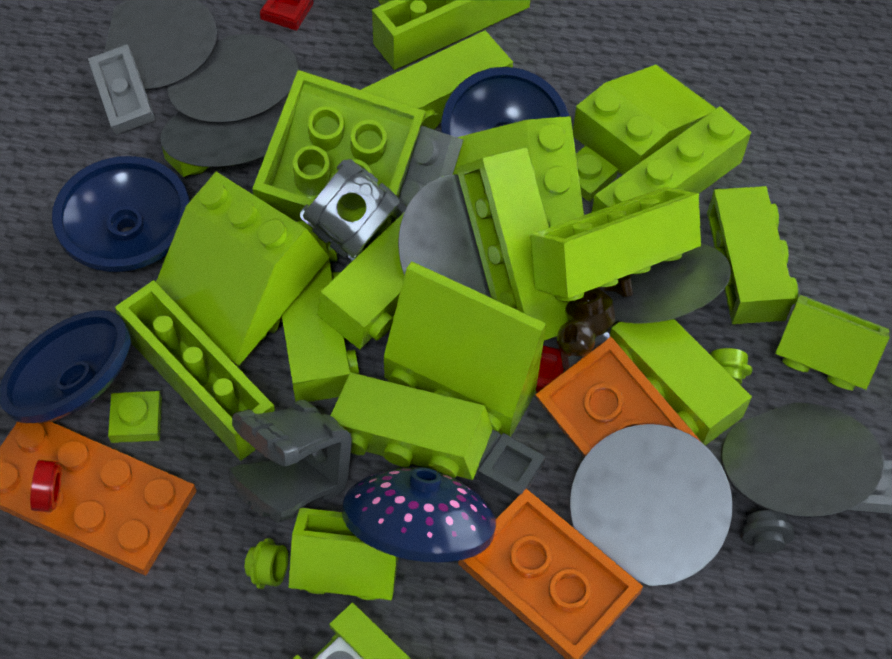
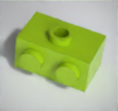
(832, 343)
(335, 561)

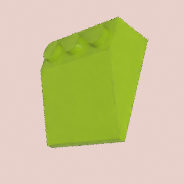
(332, 124)
(551, 154)
(237, 265)
(464, 346)

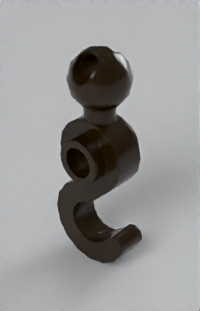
(590, 318)

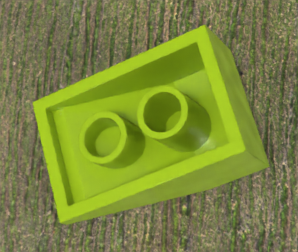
(636, 116)

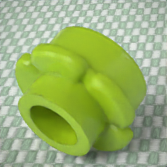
(734, 362)
(266, 563)

